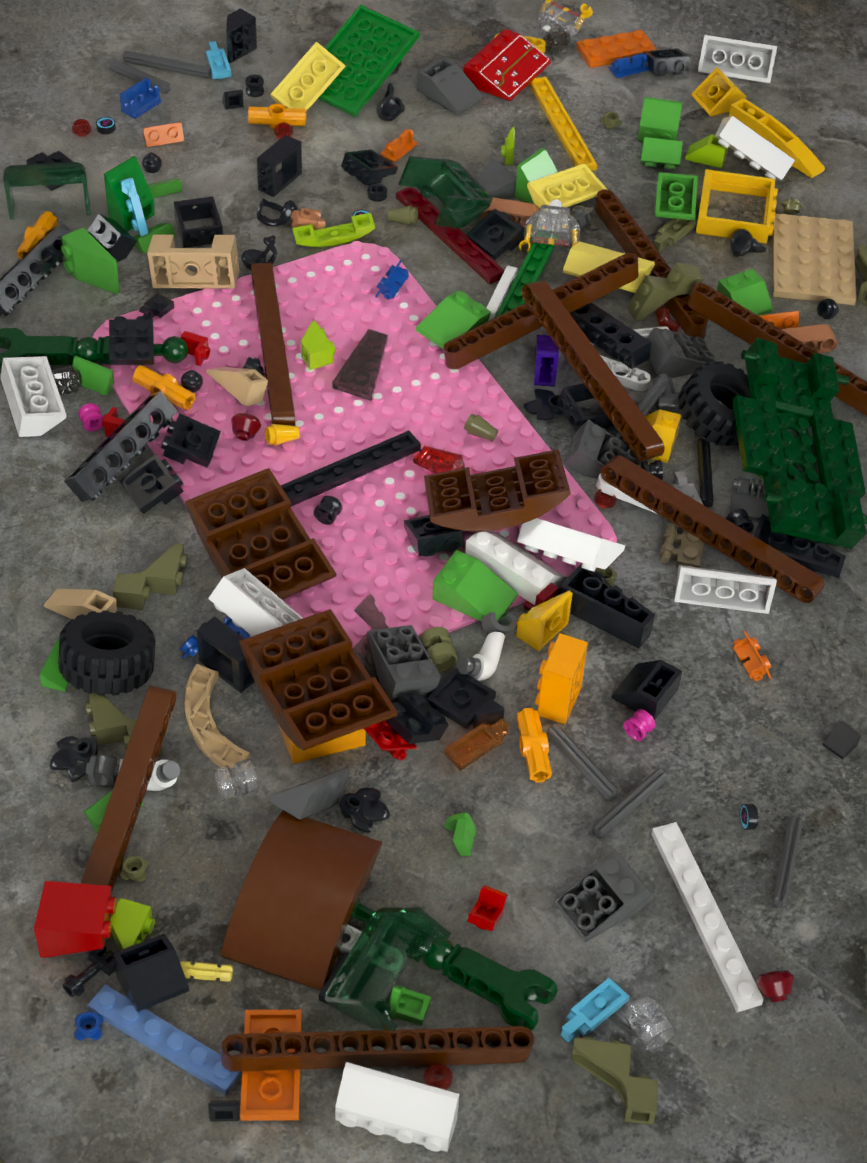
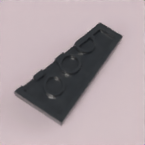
(810, 555)

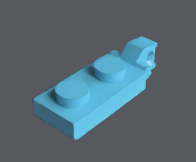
(217, 62)
(133, 204)
(594, 1009)

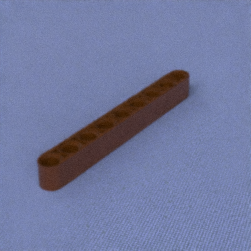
(130, 787)

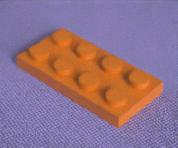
(608, 48)
(271, 1092)

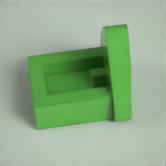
(464, 832)
(409, 1005)

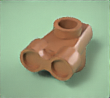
(307, 217)

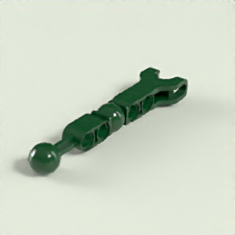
(63, 349)
(485, 977)

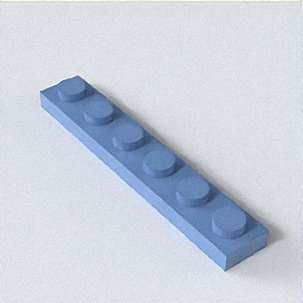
(164, 1039)

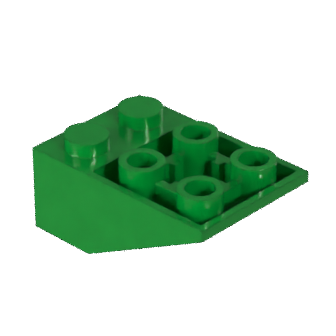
(116, 198)

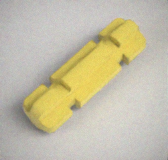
(207, 971)

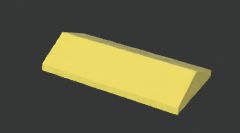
(308, 79)
(566, 186)
(586, 257)

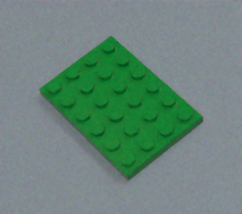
(371, 50)

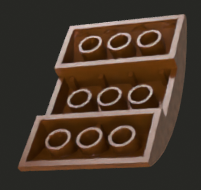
(498, 496)
(255, 529)
(315, 680)
(299, 899)

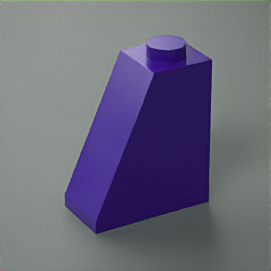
(545, 361)

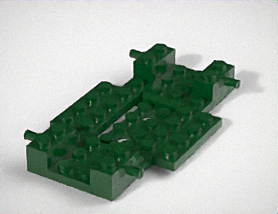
(795, 397)

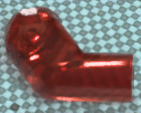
(663, 319)

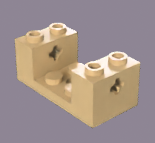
(215, 265)

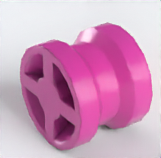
(90, 417)
(639, 725)

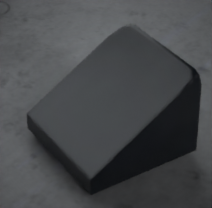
(233, 99)
(488, 713)
(842, 740)
(224, 1110)

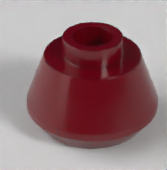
(245, 426)
(775, 984)

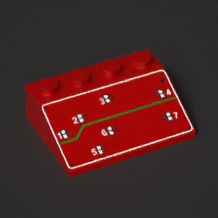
(505, 65)

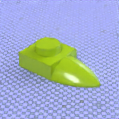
(507, 149)

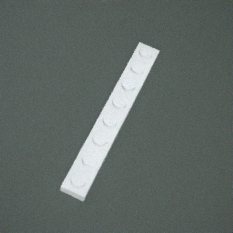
(707, 918)

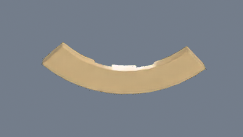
(201, 722)

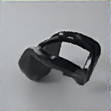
(388, 107)
(285, 215)
(743, 242)
(255, 256)

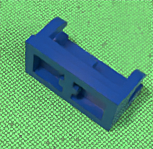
(139, 98)

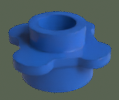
(190, 646)
(86, 1019)

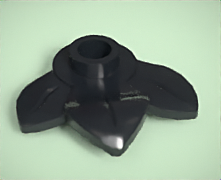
(545, 405)
(72, 756)
(366, 808)

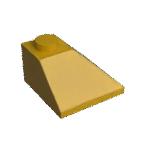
(717, 93)
(667, 427)
(544, 621)

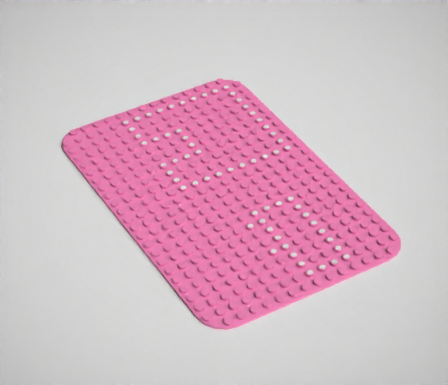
(411, 394)

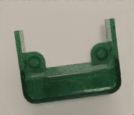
(44, 175)
(453, 185)
(378, 961)

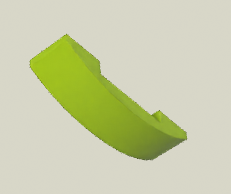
(334, 235)

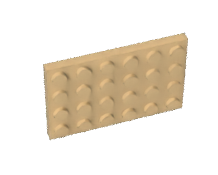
(813, 259)

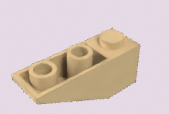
(244, 384)
(80, 601)

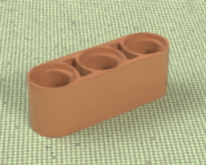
(516, 210)
(817, 337)

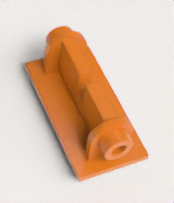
(163, 134)
(399, 146)
(783, 320)
(757, 665)

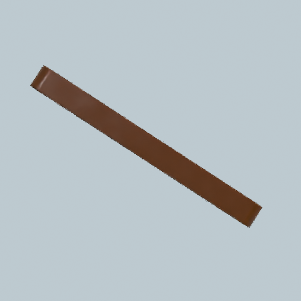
(636, 242)
(522, 320)
(750, 326)
(272, 344)
(593, 371)
(712, 528)
(366, 1056)

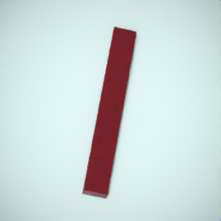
(452, 237)

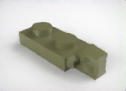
(672, 233)

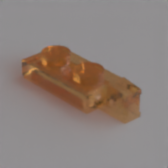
(476, 743)

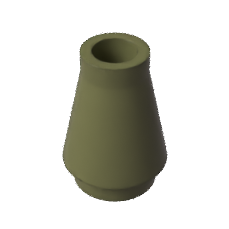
(405, 215)
(480, 427)

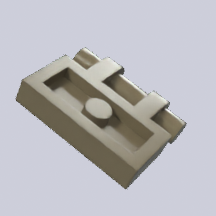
(690, 548)

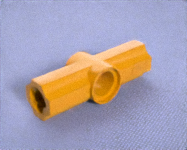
(276, 114)
(34, 234)
(166, 384)
(534, 745)

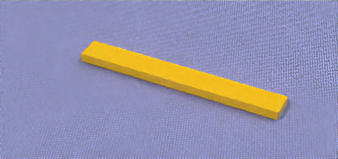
(562, 123)

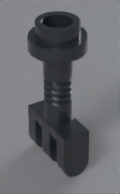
(100, 961)

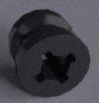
(254, 85)
(654, 468)
(328, 510)
(740, 518)

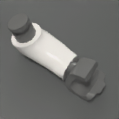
(484, 664)
(104, 769)

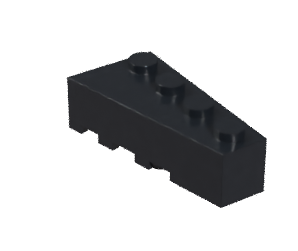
(607, 607)

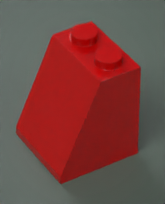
(73, 918)

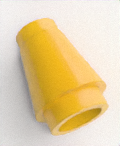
(279, 434)

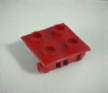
(389, 740)

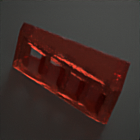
(452, 460)

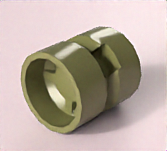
(440, 648)

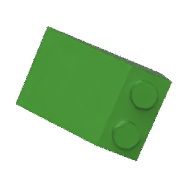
(676, 196)
(89, 261)
(453, 318)
(472, 588)

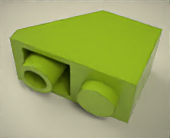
(707, 152)
(316, 348)
(131, 923)

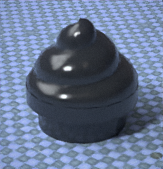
(151, 163)
(827, 309)
(254, 364)
(192, 381)

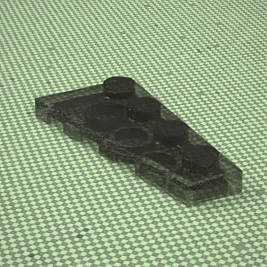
(363, 366)

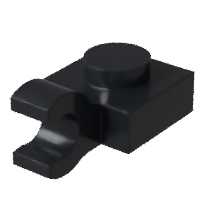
(157, 306)

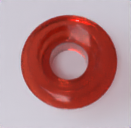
(81, 127)
(283, 129)
(604, 500)
(440, 1069)

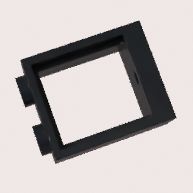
(290, 154)
(205, 209)
(567, 403)
(221, 652)

